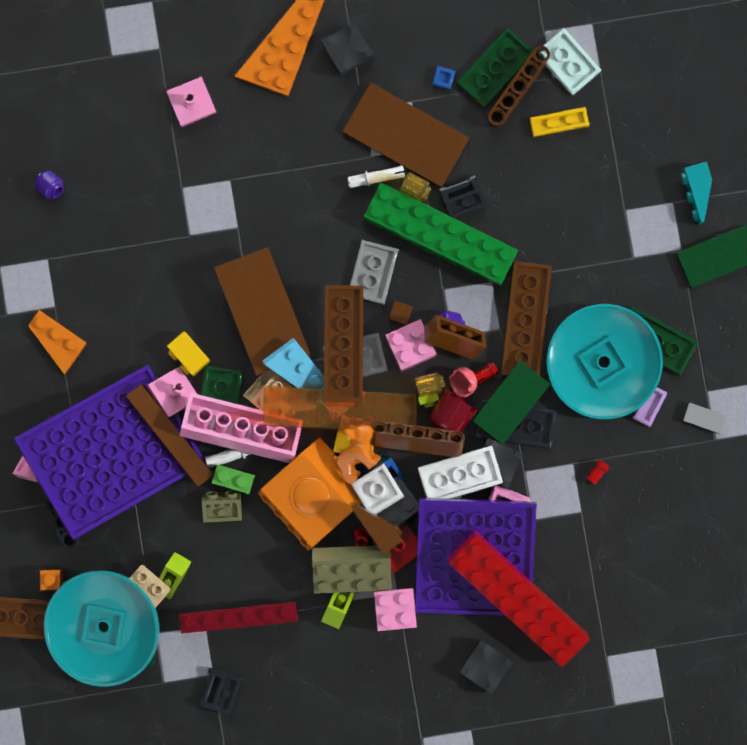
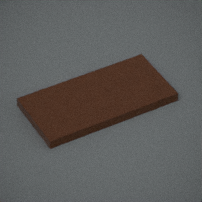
(406, 135)
(259, 306)

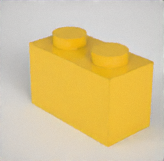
(188, 354)

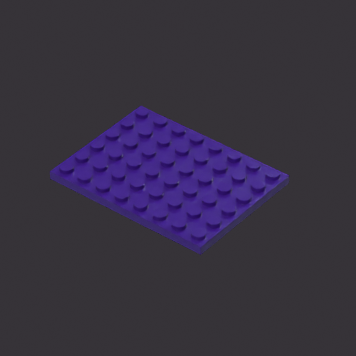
(100, 456)

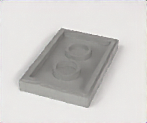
(374, 270)

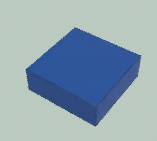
(443, 78)

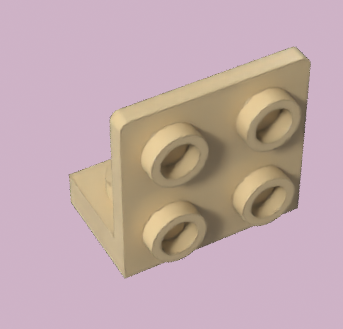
(255, 393)
(150, 584)

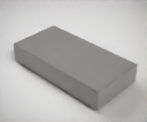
(704, 418)

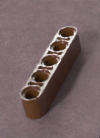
(522, 77)
(417, 438)

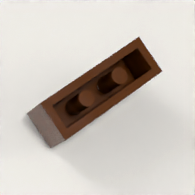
(455, 337)

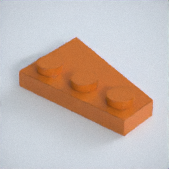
(57, 340)

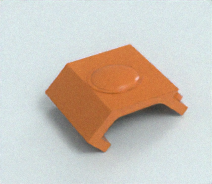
(310, 494)

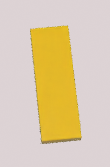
(559, 122)

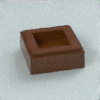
(400, 313)

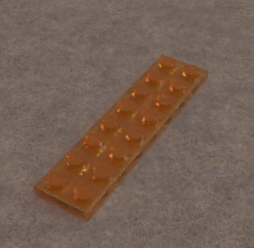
(308, 410)

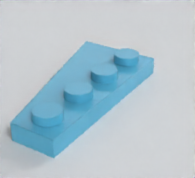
(295, 366)

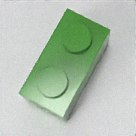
(233, 479)

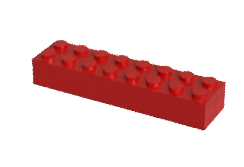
(518, 598)

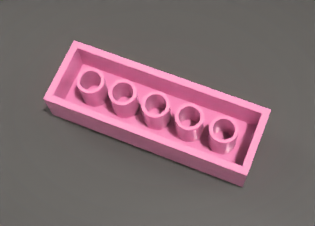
(237, 428)

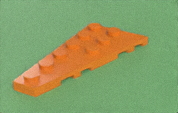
(282, 51)

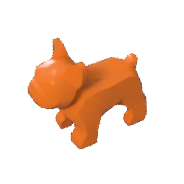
(358, 451)

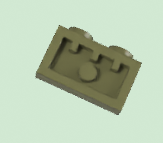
(221, 506)

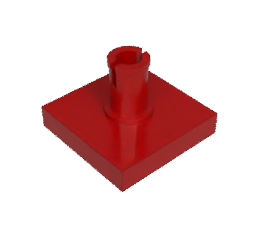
(404, 551)

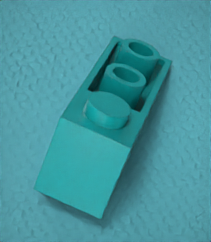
(698, 184)

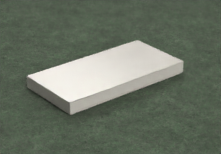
(460, 474)

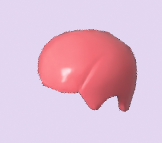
(463, 381)

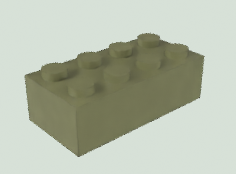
(351, 569)

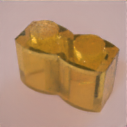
(415, 187)
(429, 384)

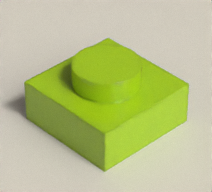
(428, 400)

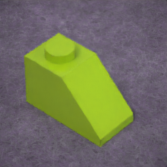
(174, 572)
(337, 608)

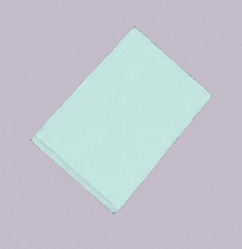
(569, 62)

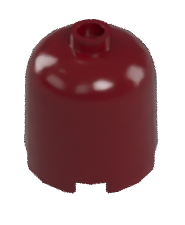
(451, 412)

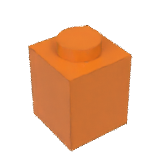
(51, 579)

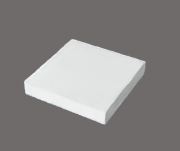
(377, 489)

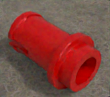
(486, 372)
(597, 472)
(361, 536)

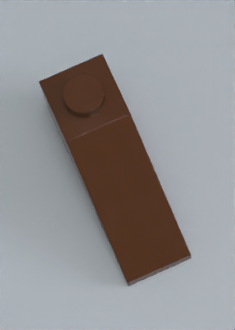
(380, 529)

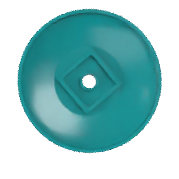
(608, 333)
(81, 645)

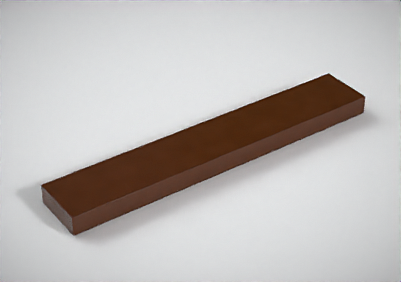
(169, 435)

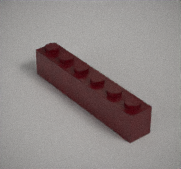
(238, 617)

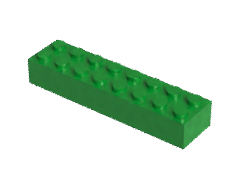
(440, 234)

